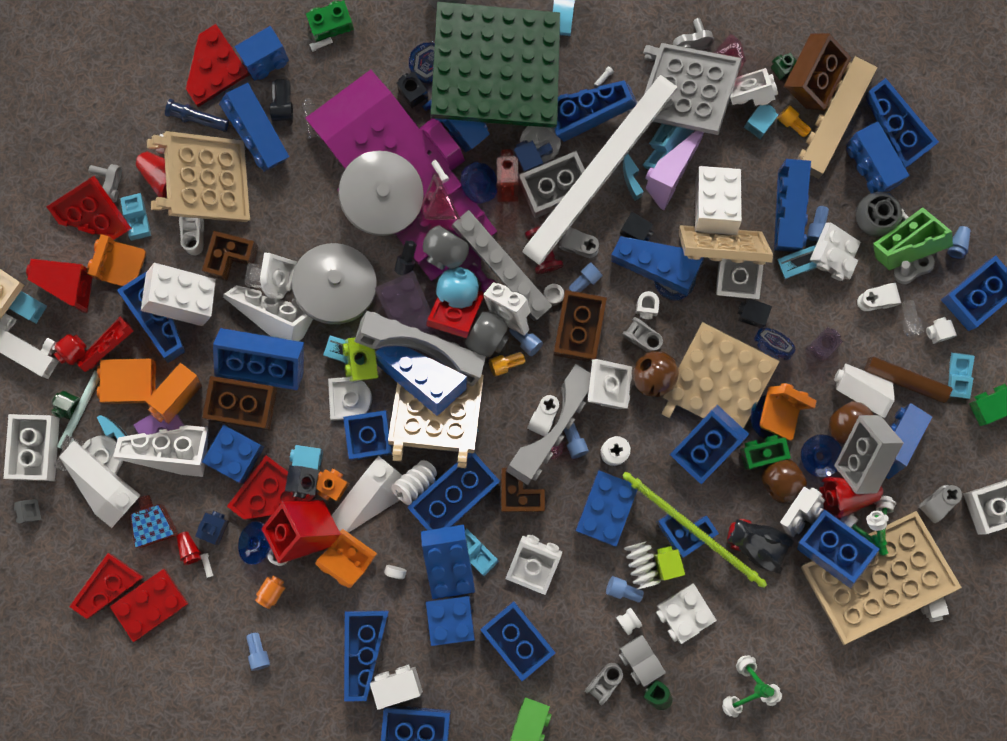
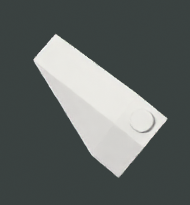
(272, 315)
(172, 451)
(101, 487)
(368, 496)

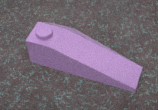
(669, 169)

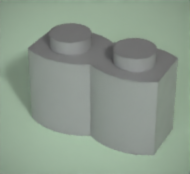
(642, 661)

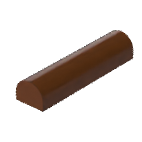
(908, 379)

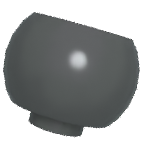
(888, 204)
(445, 248)
(487, 334)

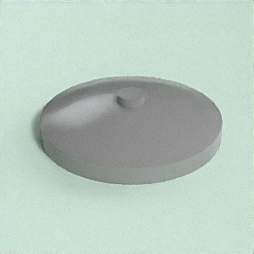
(380, 193)
(334, 283)

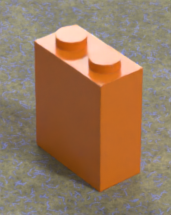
(126, 380)
(173, 394)

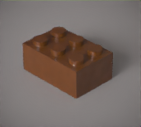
(817, 71)
(579, 326)
(239, 403)

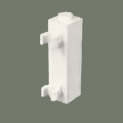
(24, 353)

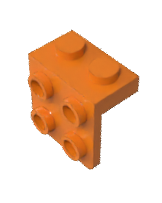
(115, 261)
(783, 408)
(346, 559)

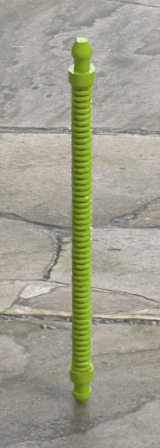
(751, 574)

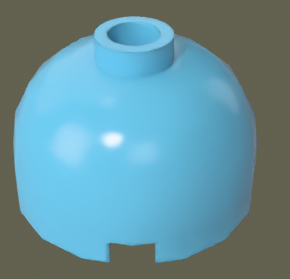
(457, 287)

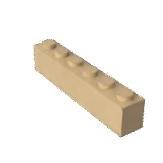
(837, 116)

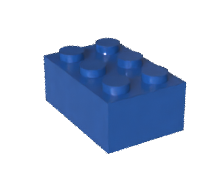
(876, 159)
(979, 294)
(709, 444)
(606, 508)
(837, 549)
(447, 561)
(517, 641)
(415, 724)

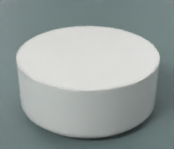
(554, 294)
(395, 572)

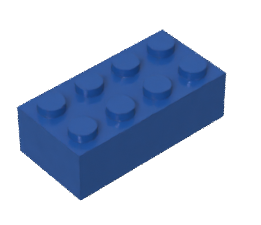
(258, 359)
(454, 494)

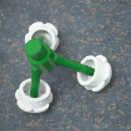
(877, 521)
(768, 693)

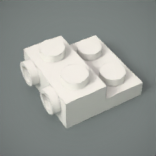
(754, 86)
(836, 252)
(508, 305)
(610, 384)
(806, 507)
(534, 564)
(685, 614)

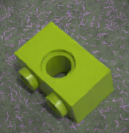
(358, 372)
(668, 563)

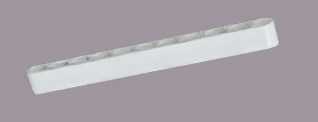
(599, 170)

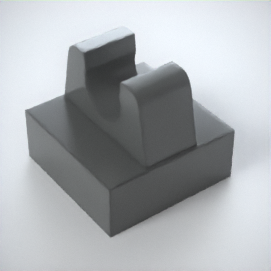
(27, 511)

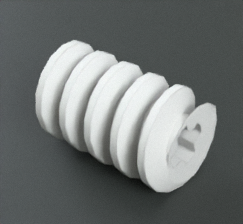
(620, 444)
(414, 482)
(642, 565)

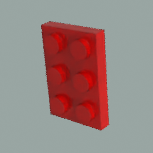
(452, 319)
(149, 605)

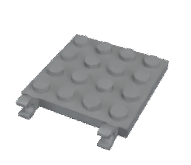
(703, 85)

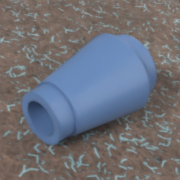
(960, 243)

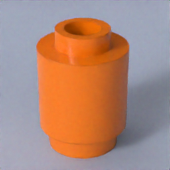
(270, 591)

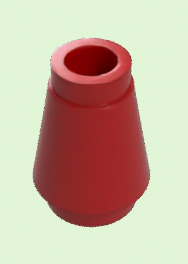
(187, 548)

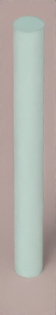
(80, 407)

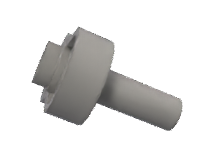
(701, 40)
(112, 180)
(910, 270)

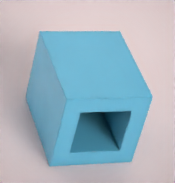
(761, 120)
(28, 307)
(306, 457)

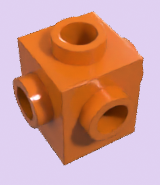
(337, 488)

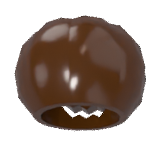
(657, 370)
(844, 419)
(783, 480)

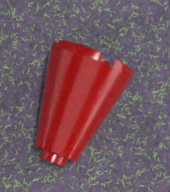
(153, 170)
(842, 500)

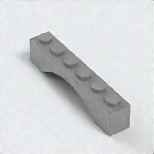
(500, 263)
(379, 332)
(529, 458)

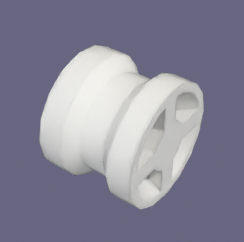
(629, 621)

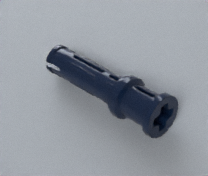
(186, 113)

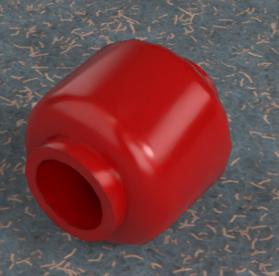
(69, 349)

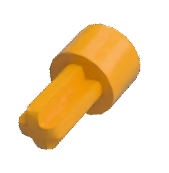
(789, 117)
(500, 364)

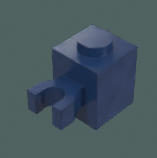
(530, 156)
(212, 527)

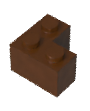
(224, 250)
(516, 498)

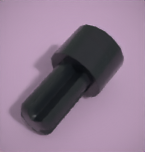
(405, 261)

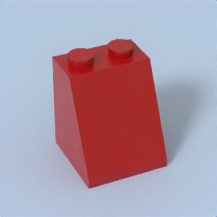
(62, 279)
(300, 529)

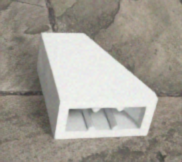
(866, 389)

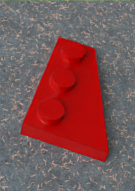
(106, 342)
(104, 586)

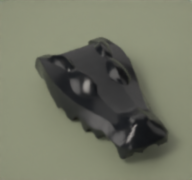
(761, 544)

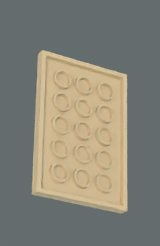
(890, 586)

